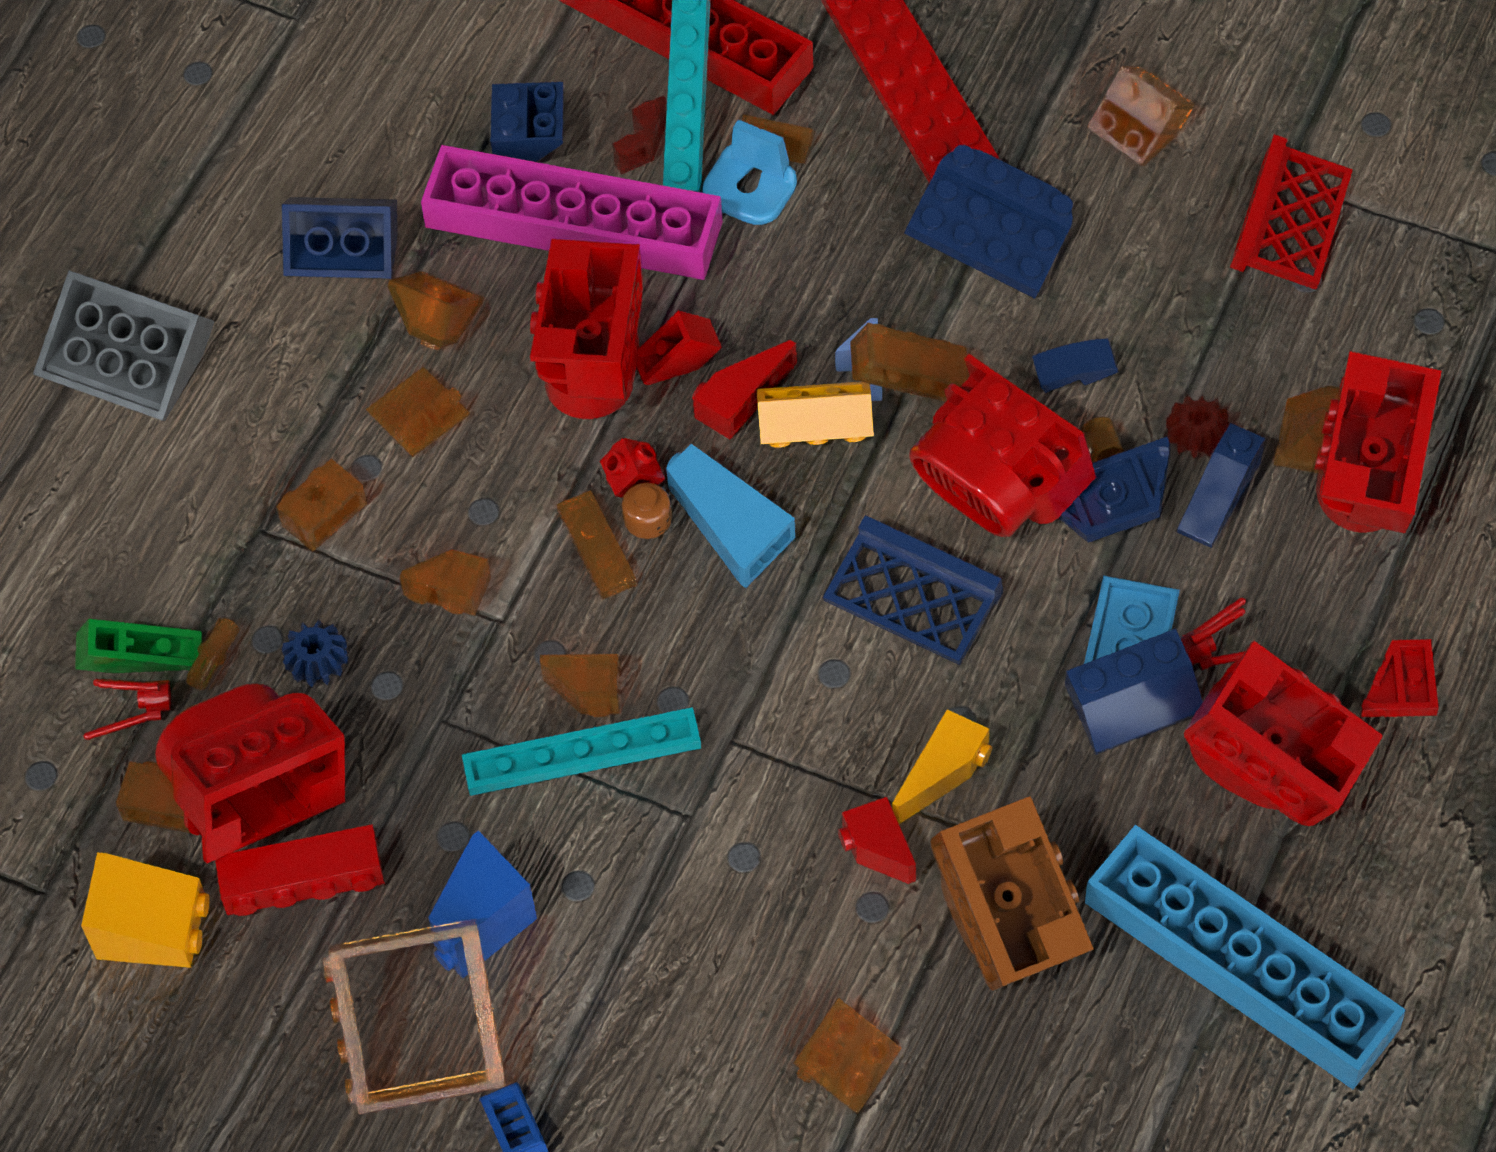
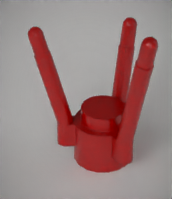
(1200, 643)
(151, 695)

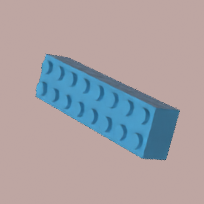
(1244, 956)

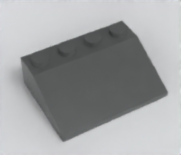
(121, 346)

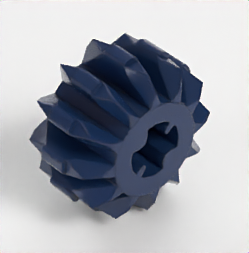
(329, 651)

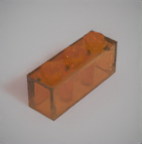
(907, 361)

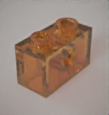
(321, 504)

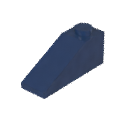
(1222, 484)

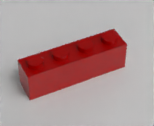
(299, 870)

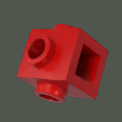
(631, 464)

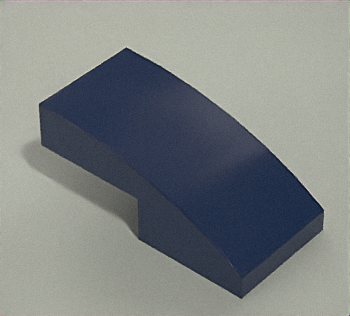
(1073, 362)

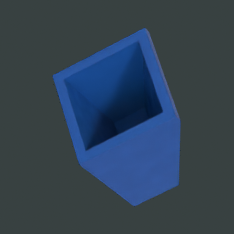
(486, 890)

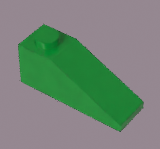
(134, 647)

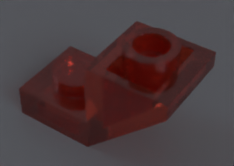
(649, 128)

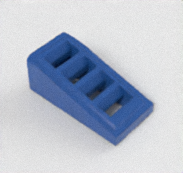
(528, 1143)

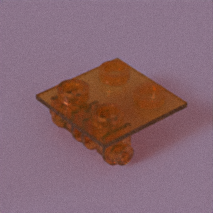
(418, 411)
(846, 1056)

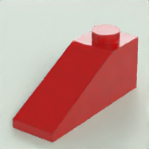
(731, 393)

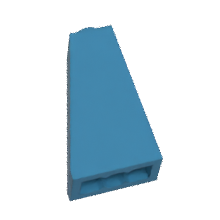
(731, 515)

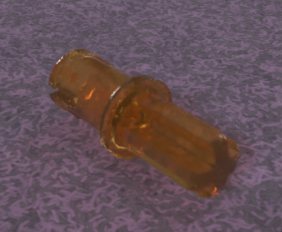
(212, 653)

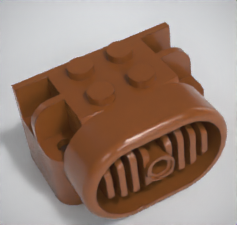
(1010, 858)

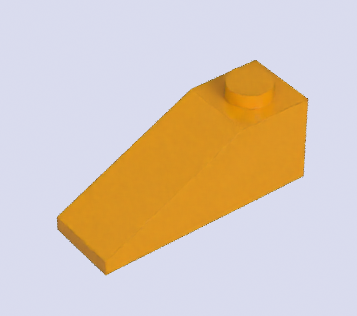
(944, 764)

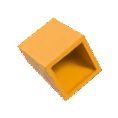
(143, 913)

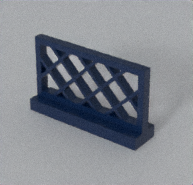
(935, 566)

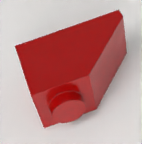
(677, 348)
(877, 840)

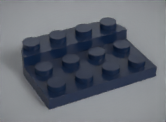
(993, 218)

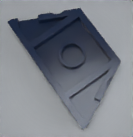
(1123, 494)

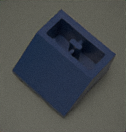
(526, 119)

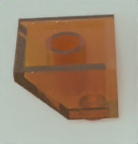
(433, 308)
(1302, 427)

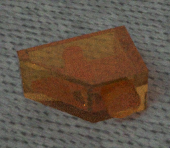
(585, 681)
(148, 798)

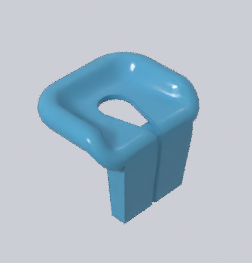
(750, 150)

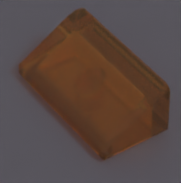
(796, 138)

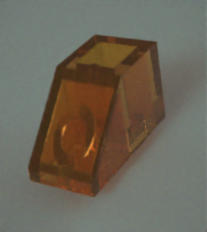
(448, 580)

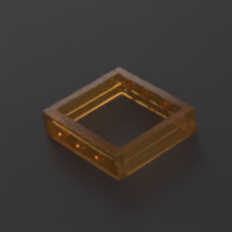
(350, 1046)

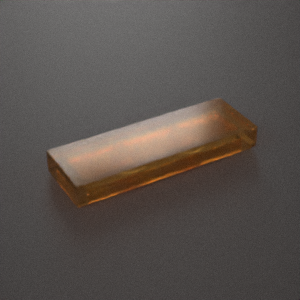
(596, 544)

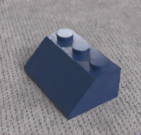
(339, 237)
(1134, 691)

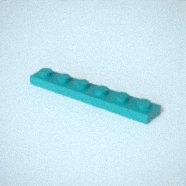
(686, 94)
(581, 751)

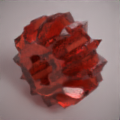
(1197, 425)

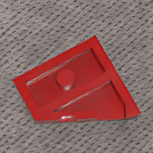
(1404, 682)

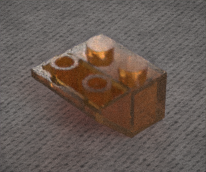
(1140, 114)

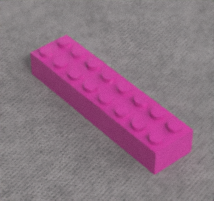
(541, 202)

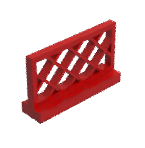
(1260, 213)

